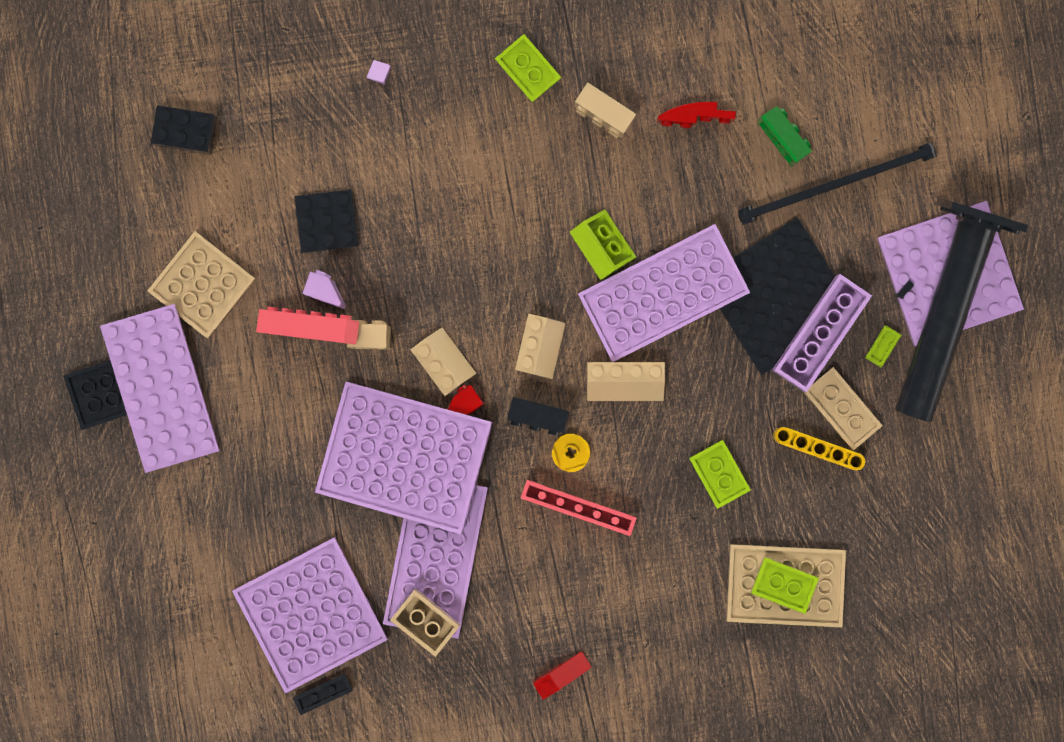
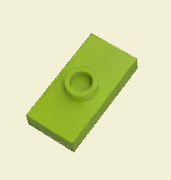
(882, 346)

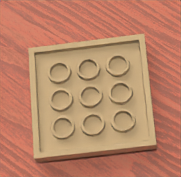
(201, 284)

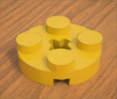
(580, 457)

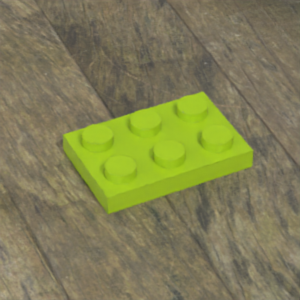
(528, 68)
(719, 474)
(784, 585)

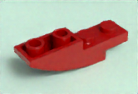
(687, 115)

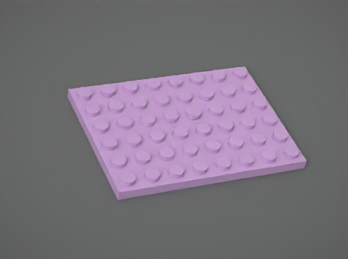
(403, 457)

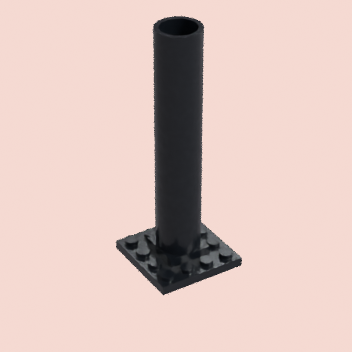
(950, 306)

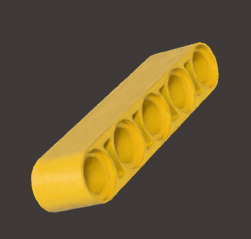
(828, 450)

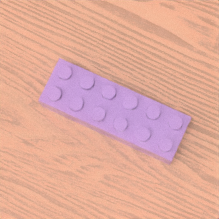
(821, 333)

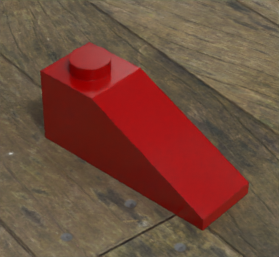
(466, 401)
(561, 675)

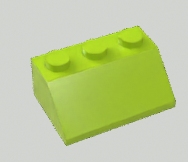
(602, 244)

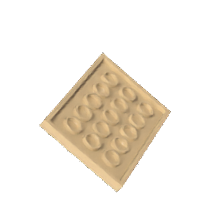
(827, 600)

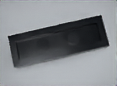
(322, 694)

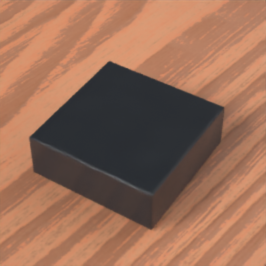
(906, 288)

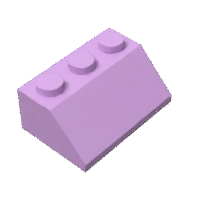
(322, 288)

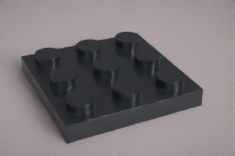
(326, 221)
(95, 395)

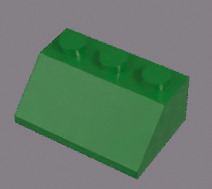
(784, 135)

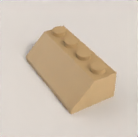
(625, 381)

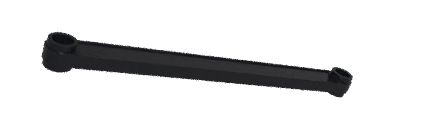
(748, 214)

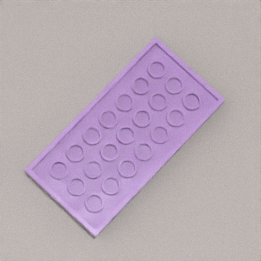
(663, 293)
(160, 388)
(436, 563)

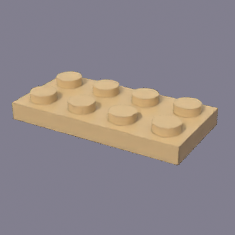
(843, 408)

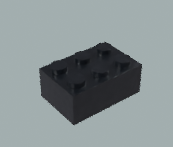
(184, 130)
(537, 416)

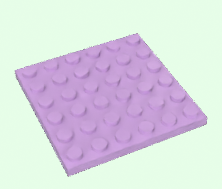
(919, 256)
(310, 615)

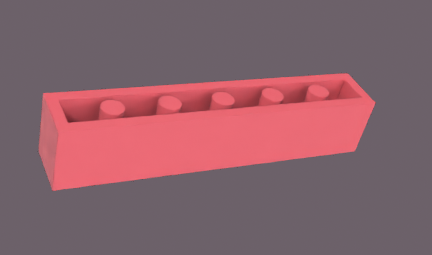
(308, 326)
(578, 507)

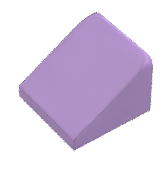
(379, 72)

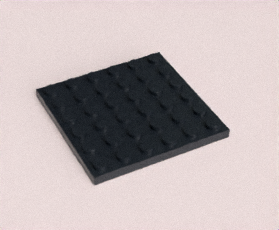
(784, 285)

